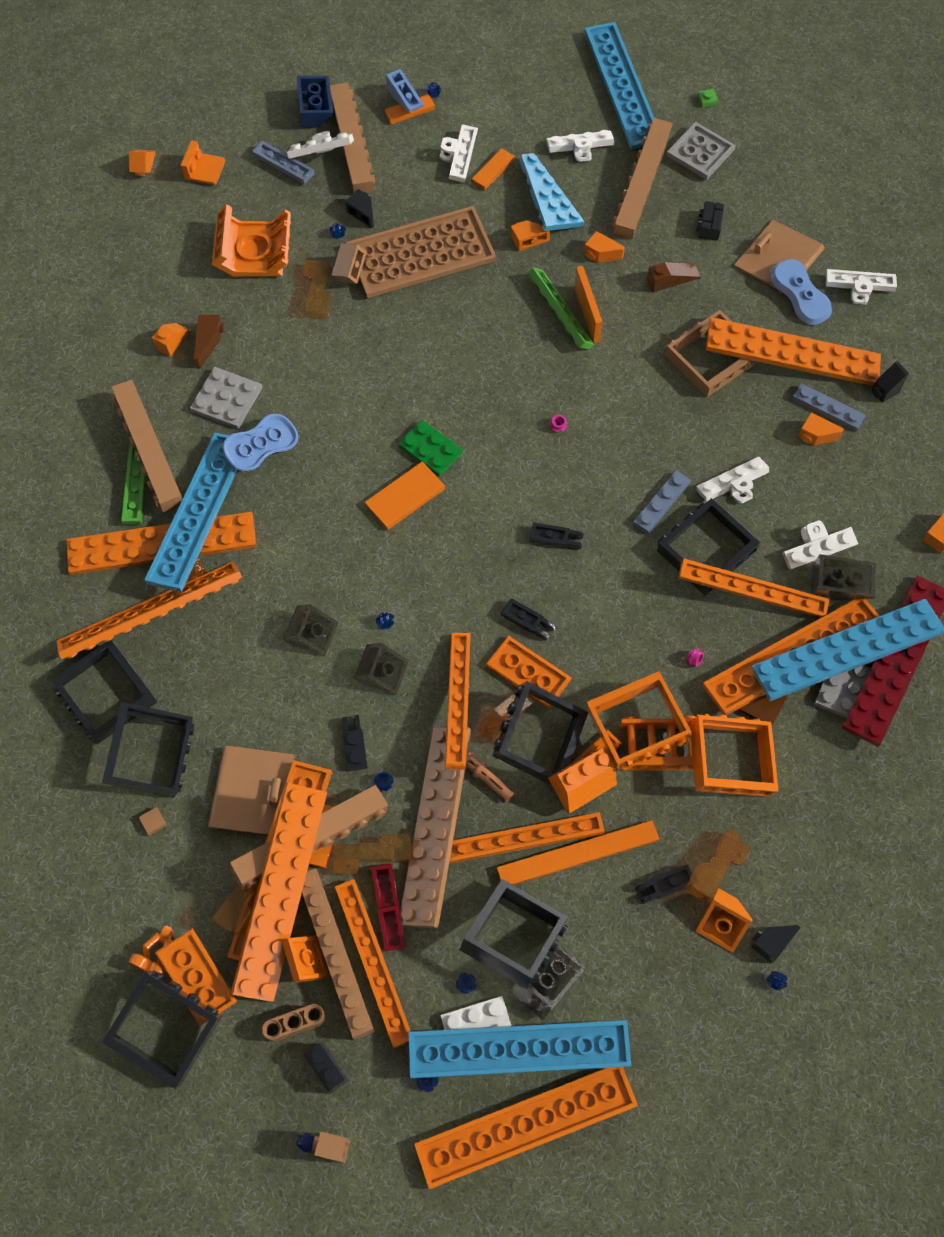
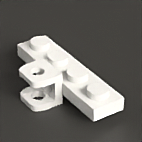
(321, 143)
(580, 143)
(459, 152)
(861, 283)
(736, 481)
(818, 543)

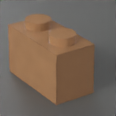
(349, 263)
(331, 1147)

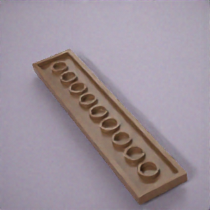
(432, 837)

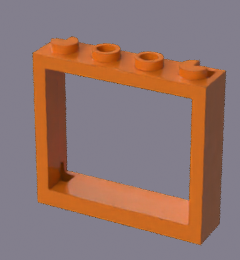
(626, 693)
(766, 755)

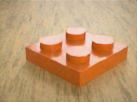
(305, 959)

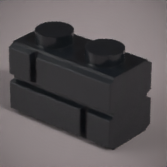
(711, 220)
(326, 1067)

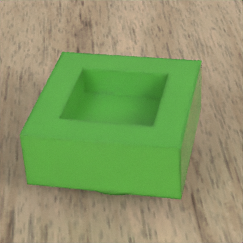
(707, 98)

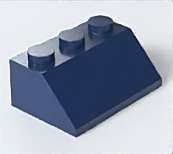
(314, 100)

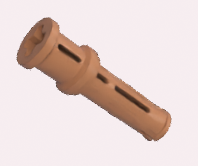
(478, 772)

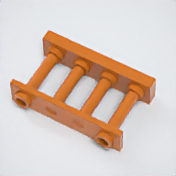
(672, 761)

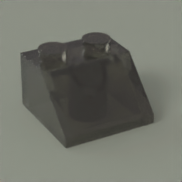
(310, 630)
(381, 668)

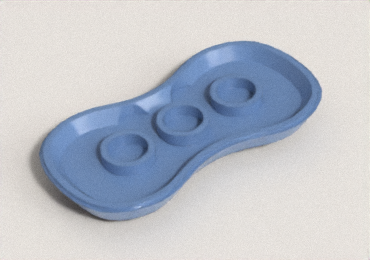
(808, 302)
(250, 448)

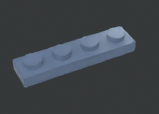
(281, 162)
(829, 407)
(662, 502)

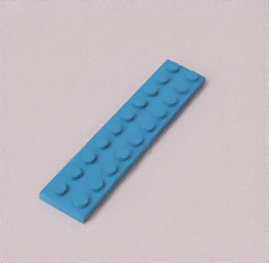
(620, 81)
(193, 519)
(847, 649)
(519, 1049)

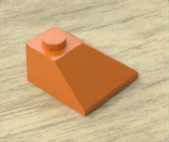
(724, 921)

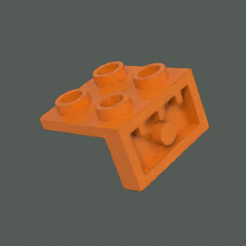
(201, 166)

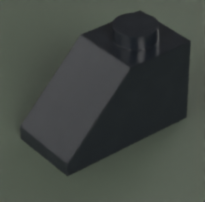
(360, 207)
(890, 382)
(773, 940)

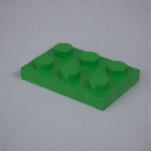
(431, 447)

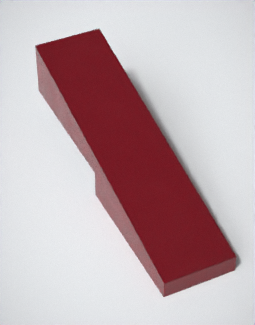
(388, 907)

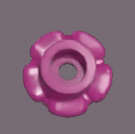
(558, 419)
(695, 657)

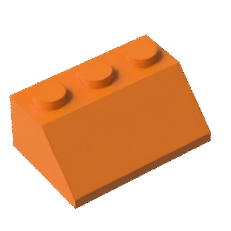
(585, 779)

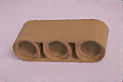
(283, 1022)

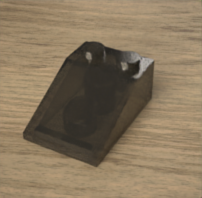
(843, 578)
(552, 984)

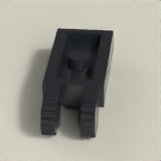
(555, 536)
(527, 618)
(354, 745)
(666, 883)

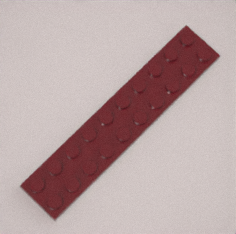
(891, 675)

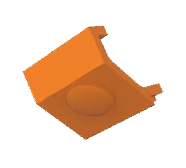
(251, 246)

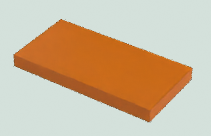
(588, 304)
(405, 495)
(520, 664)
(195, 971)

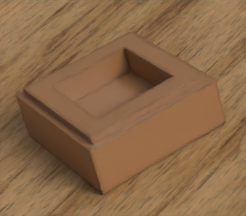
(152, 821)

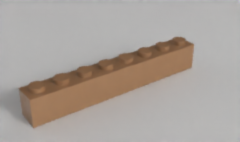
(355, 154)
(642, 179)
(147, 446)
(334, 824)
(336, 956)

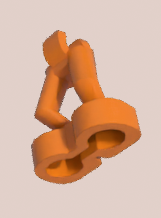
(143, 962)

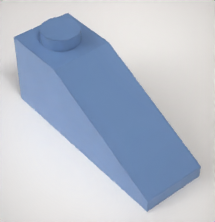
(402, 91)

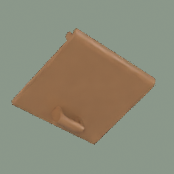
(776, 245)
(248, 789)

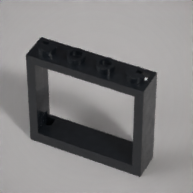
(724, 517)
(82, 665)
(156, 715)
(508, 725)
(499, 962)
(143, 1059)

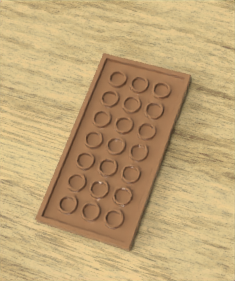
(423, 251)

